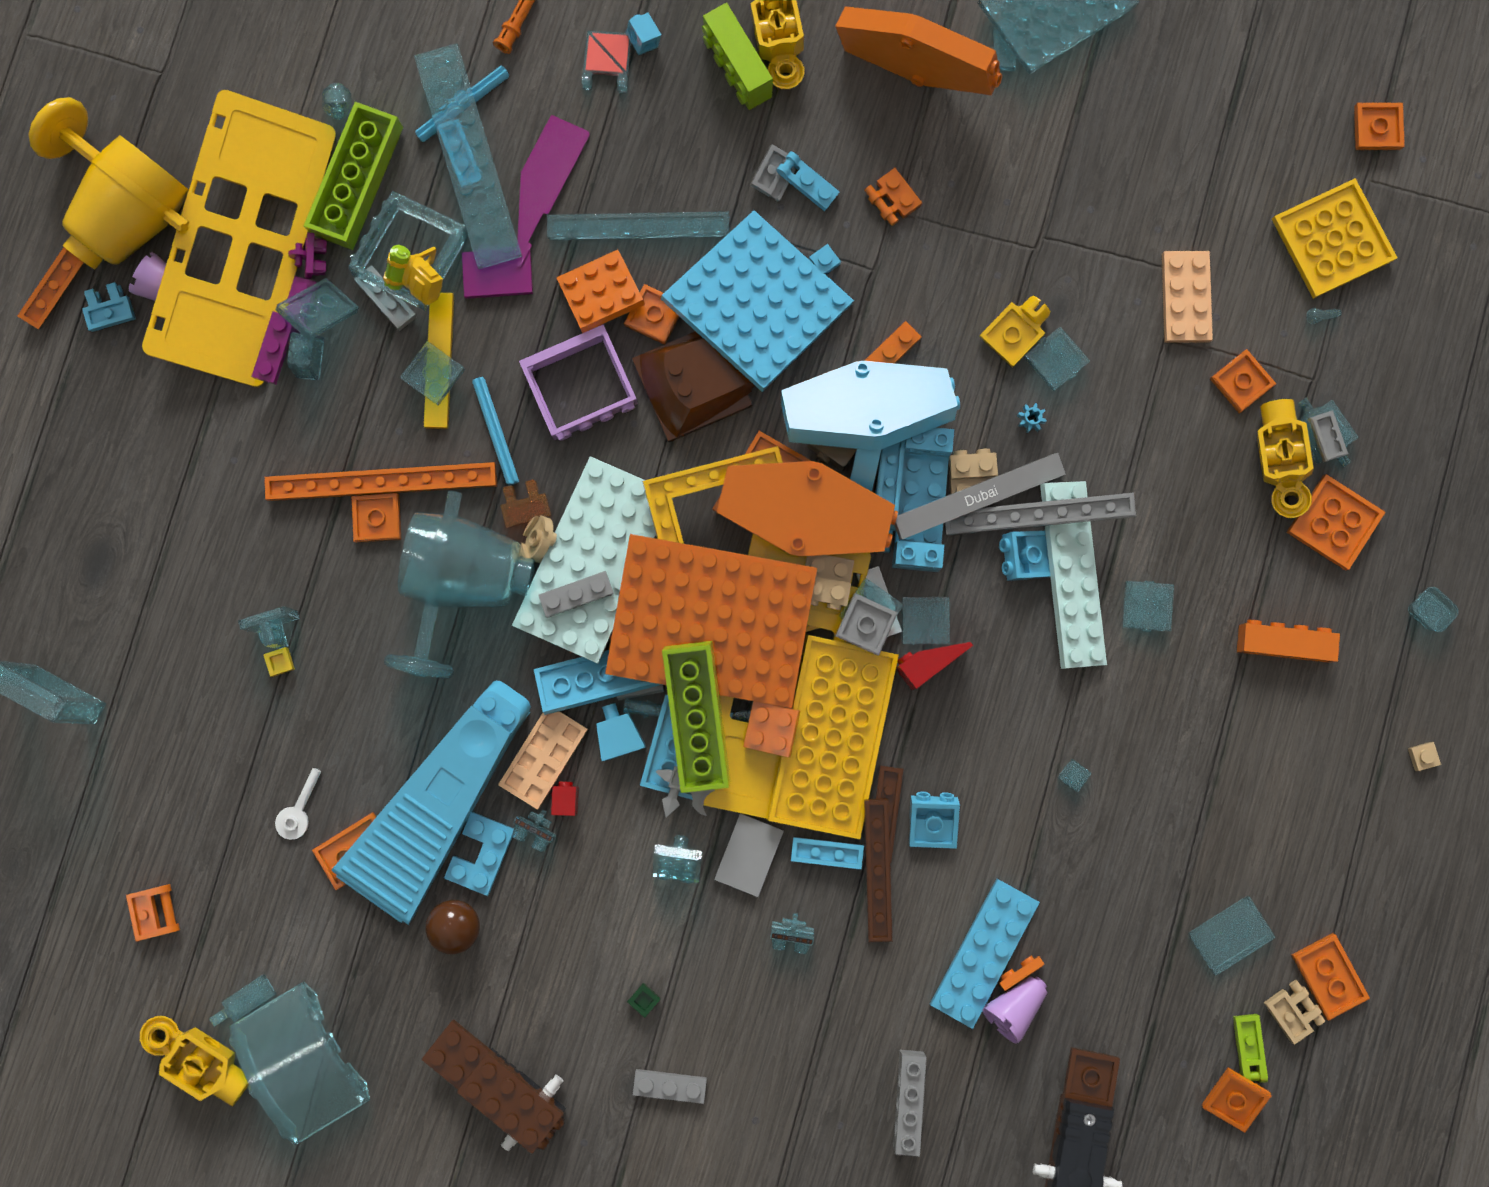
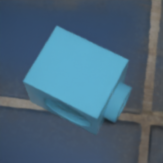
(643, 33)

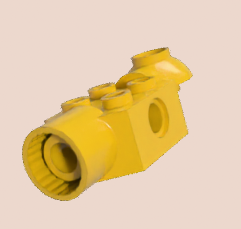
(779, 39)
(1285, 456)
(194, 1061)

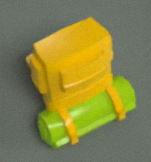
(413, 273)

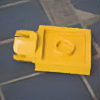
(1016, 330)

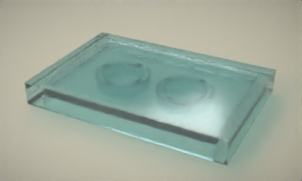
(317, 309)
(1231, 935)

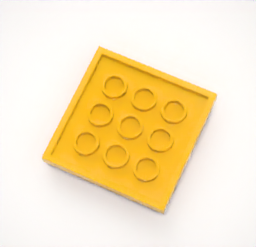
(1334, 238)

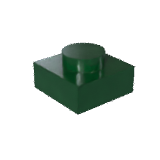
(643, 1000)

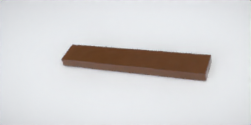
(878, 870)

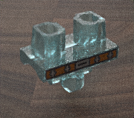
(524, 826)
(792, 931)

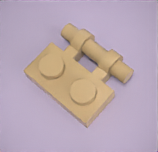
(1289, 1017)

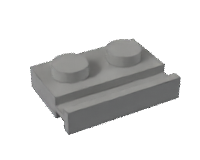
(767, 178)

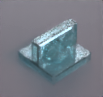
(270, 626)

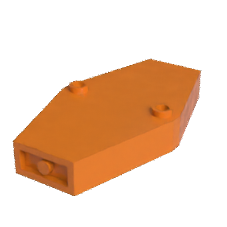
(919, 50)
(806, 508)

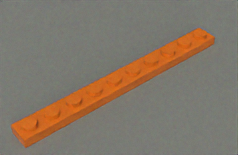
(380, 481)

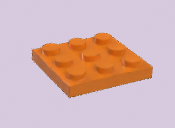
(600, 291)
(1336, 522)

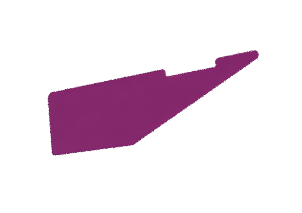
(546, 174)

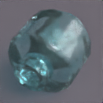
(337, 101)

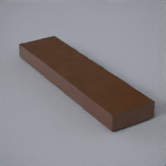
(889, 788)

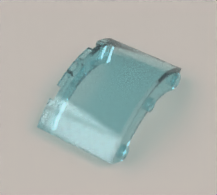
(296, 1065)

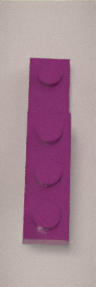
(277, 340)

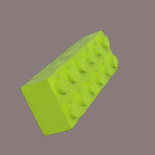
(353, 175)
(696, 716)

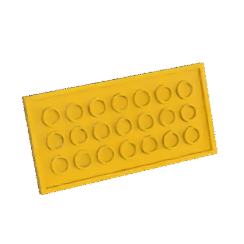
(837, 738)

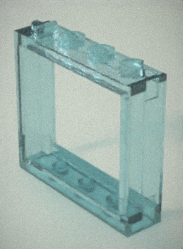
(379, 226)
(48, 694)

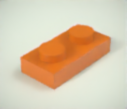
(1012, 978)

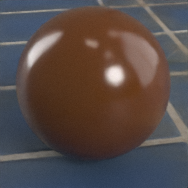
(452, 927)

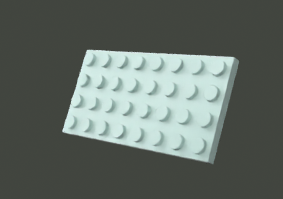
(589, 540)

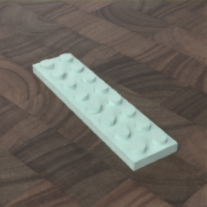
(1074, 584)

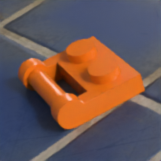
(145, 914)

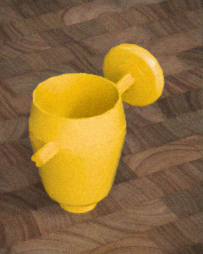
(122, 194)

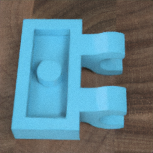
(107, 313)

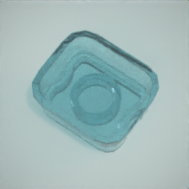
(1433, 610)

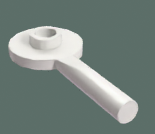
(293, 821)

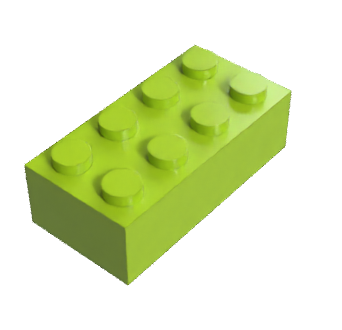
(737, 56)

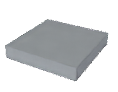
(866, 624)

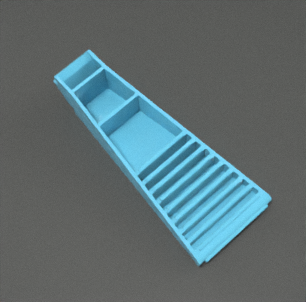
(416, 830)

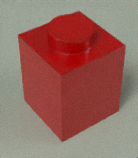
(565, 799)

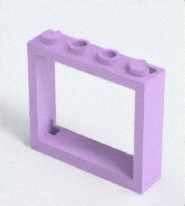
(564, 350)

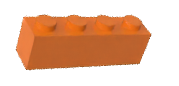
(1288, 642)

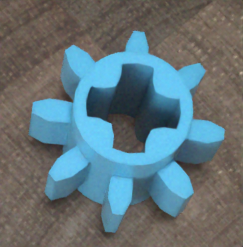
(1033, 411)

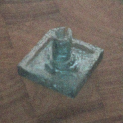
(677, 861)

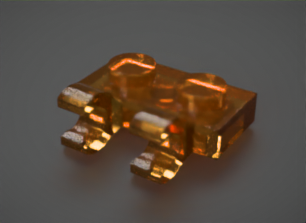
(522, 511)

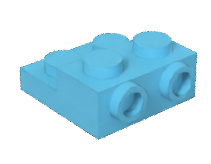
(1025, 555)
(934, 820)

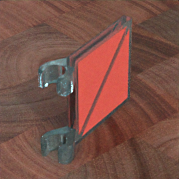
(606, 55)

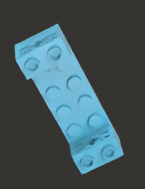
(923, 482)

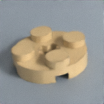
(539, 538)

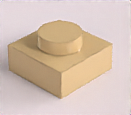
(1424, 756)

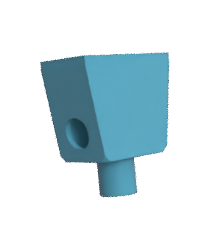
(617, 734)

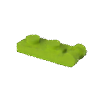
(1250, 1047)

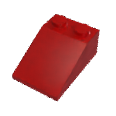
(924, 664)

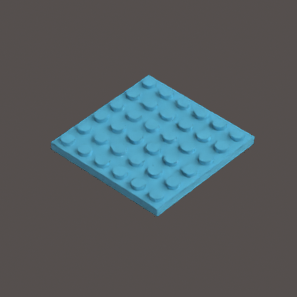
(757, 300)

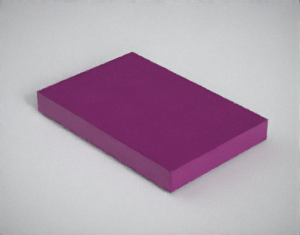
(496, 280)

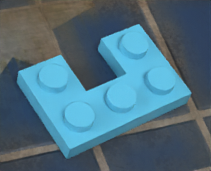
(483, 873)

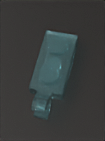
(245, 1000)

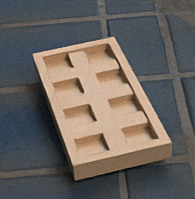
(1187, 296)
(543, 758)

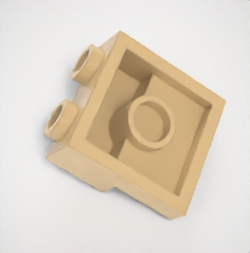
(971, 469)
(831, 581)

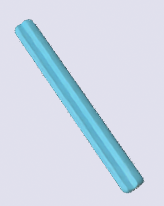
(479, 90)
(495, 431)

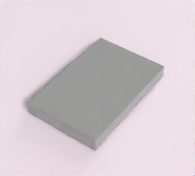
(749, 855)

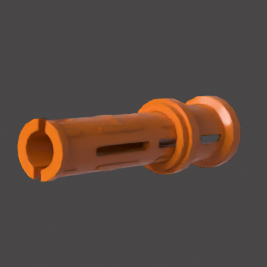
(511, 28)

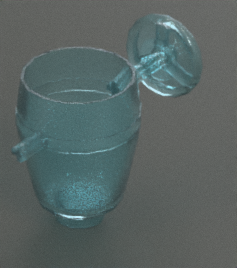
(454, 565)

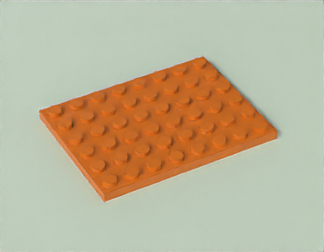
(696, 594)

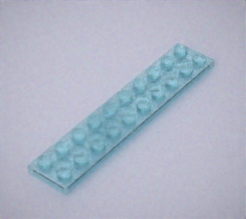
(468, 156)

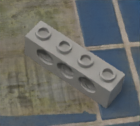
(909, 1102)

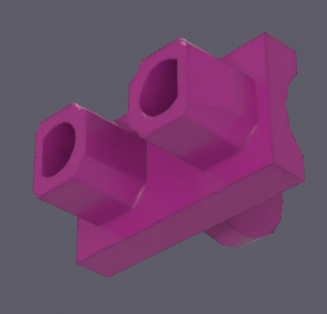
(312, 246)

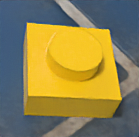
(279, 661)

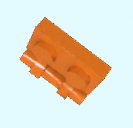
(899, 194)

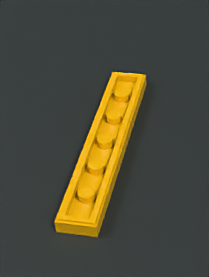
(440, 335)

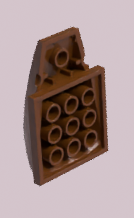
(691, 385)

